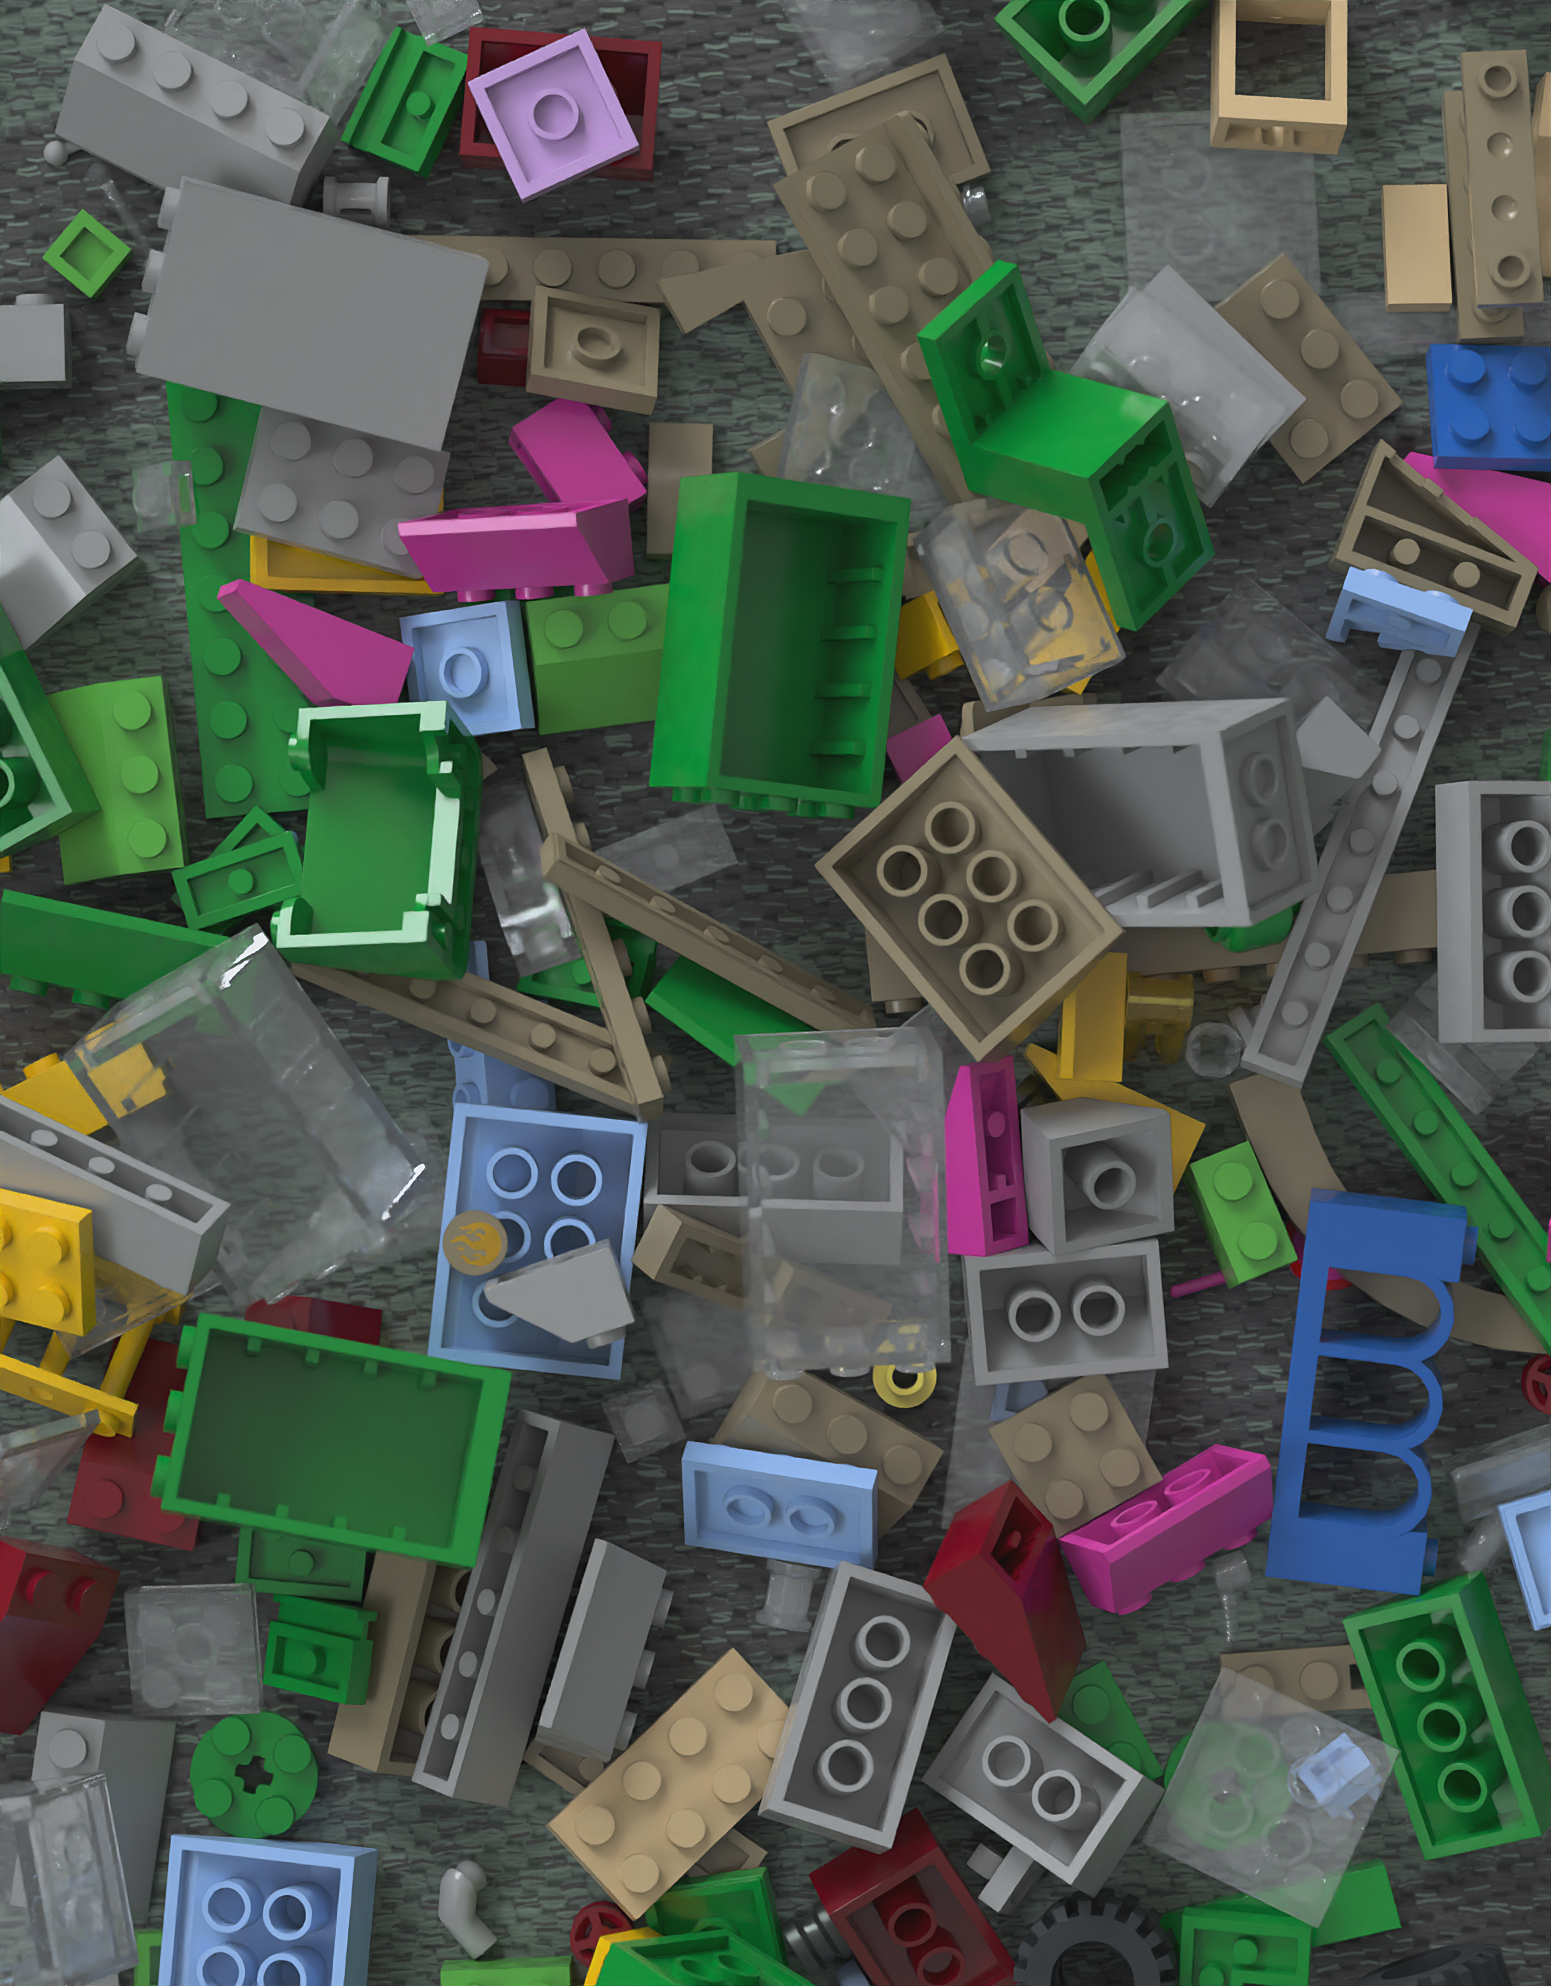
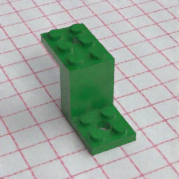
(1066, 444)

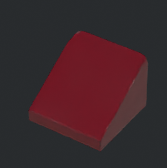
(503, 347)

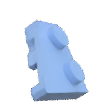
(1401, 614)

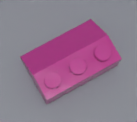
(523, 548)
(1171, 1528)

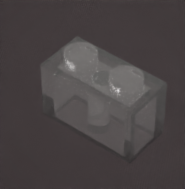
(676, 851)

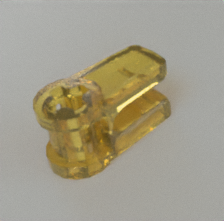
(1160, 1009)

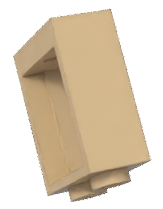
(1277, 121)

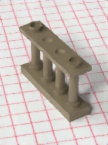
(1492, 197)

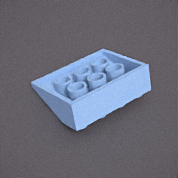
(555, 1188)
(266, 1913)

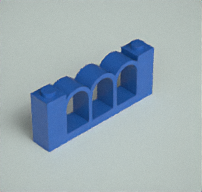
(1346, 1543)

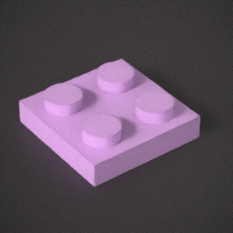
(553, 115)

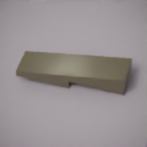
(692, 1257)

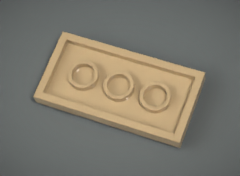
(676, 1786)

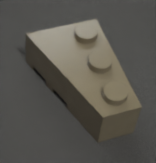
(1431, 543)

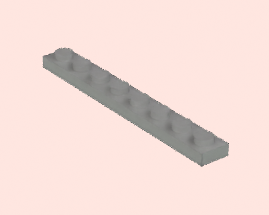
(1354, 866)

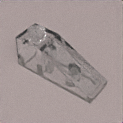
(526, 904)

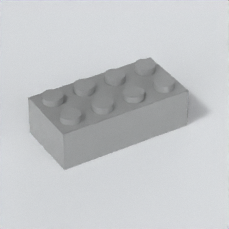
(859, 1709)

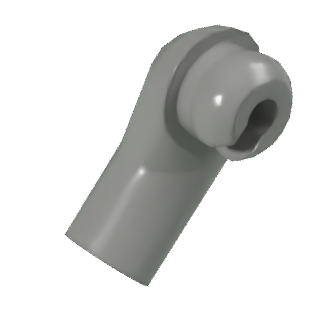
(458, 1907)

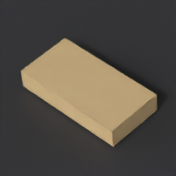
(1416, 248)

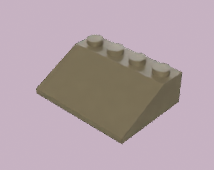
(971, 902)

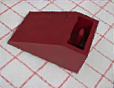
(1011, 1594)

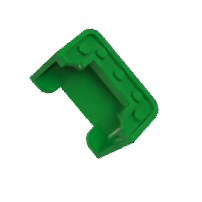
(385, 841)

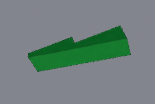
(1359, 1908)

